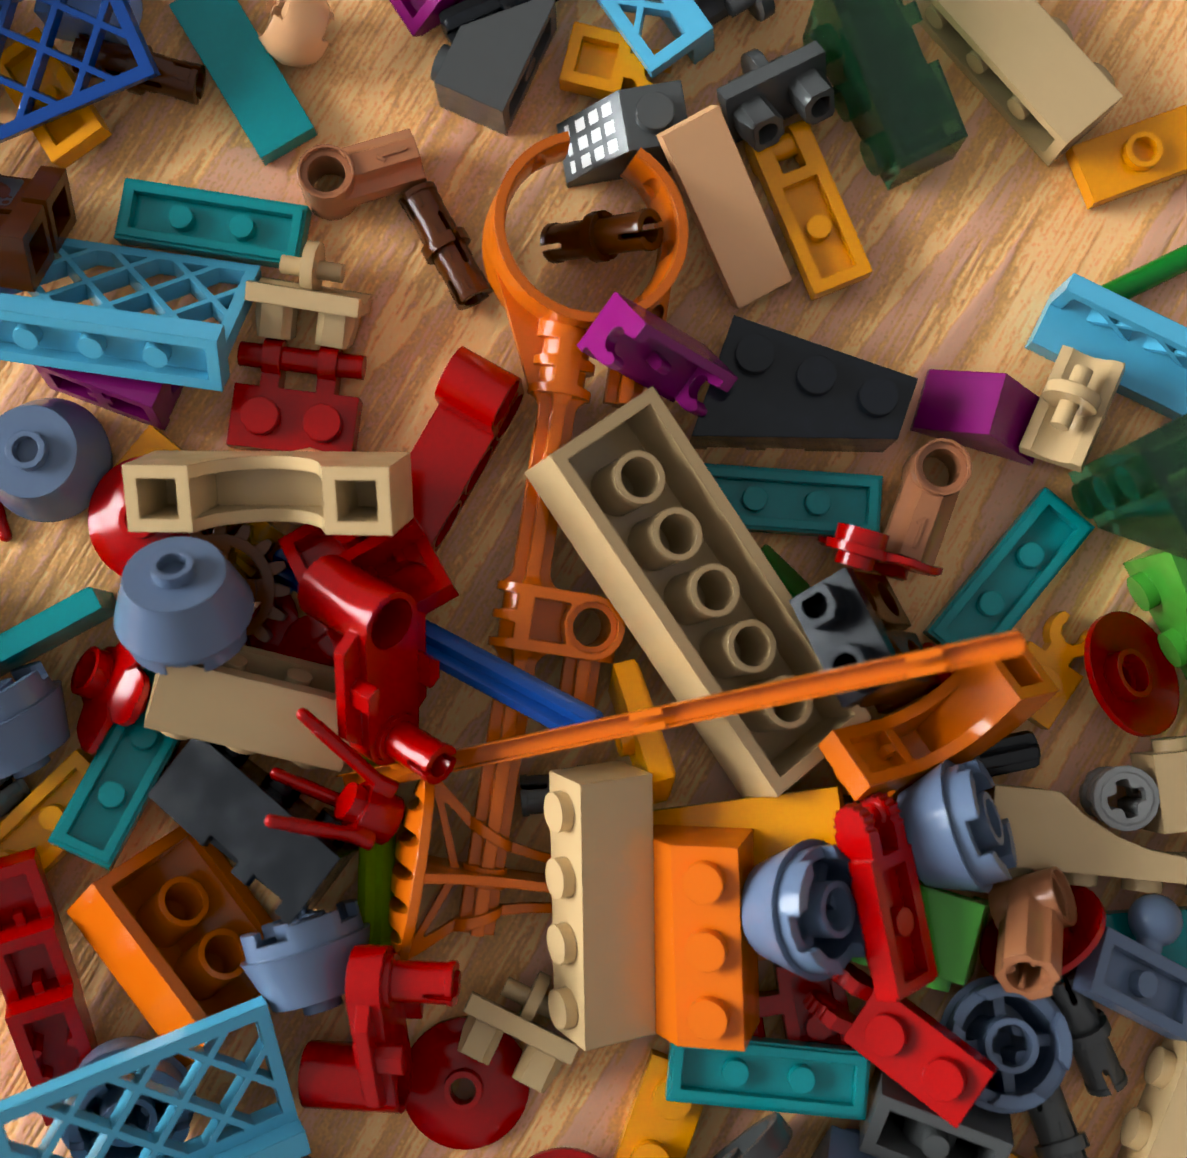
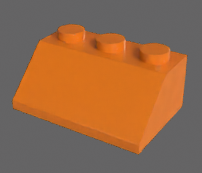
(173, 931)
(701, 951)

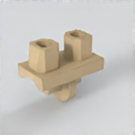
(280, 299)
(1071, 409)
(489, 1021)

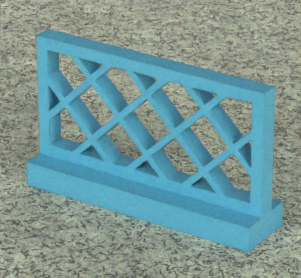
(114, 334)
(229, 1134)

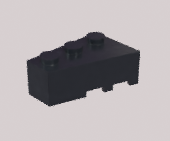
(224, 803)

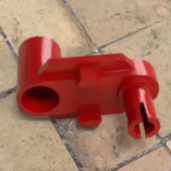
(377, 665)
(377, 1065)

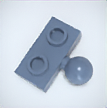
(1134, 975)

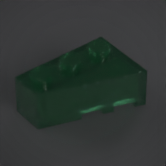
(887, 86)
(1140, 489)

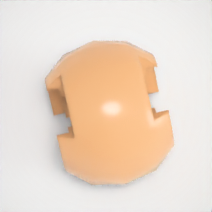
(296, 31)

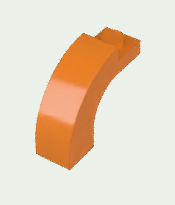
(951, 723)

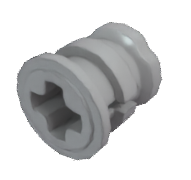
(1133, 810)

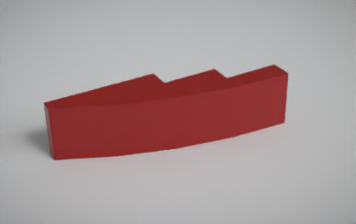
(39, 975)

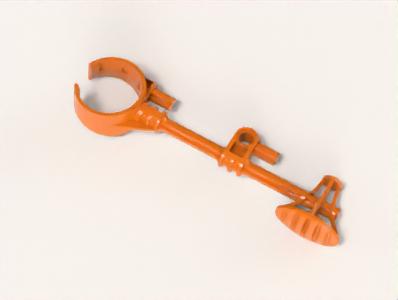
(533, 613)

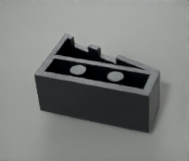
(800, 397)

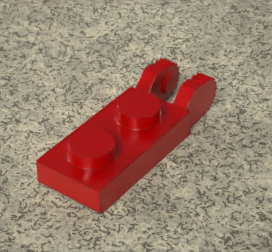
(886, 896)
(907, 1046)

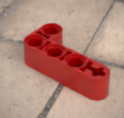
(460, 438)

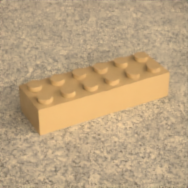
(690, 587)

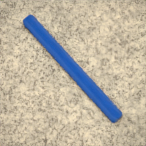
(492, 674)

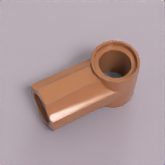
(368, 169)
(925, 509)
(1030, 926)

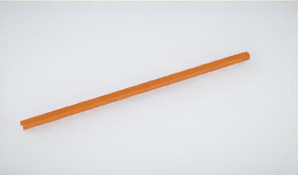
(728, 703)

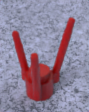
(367, 810)

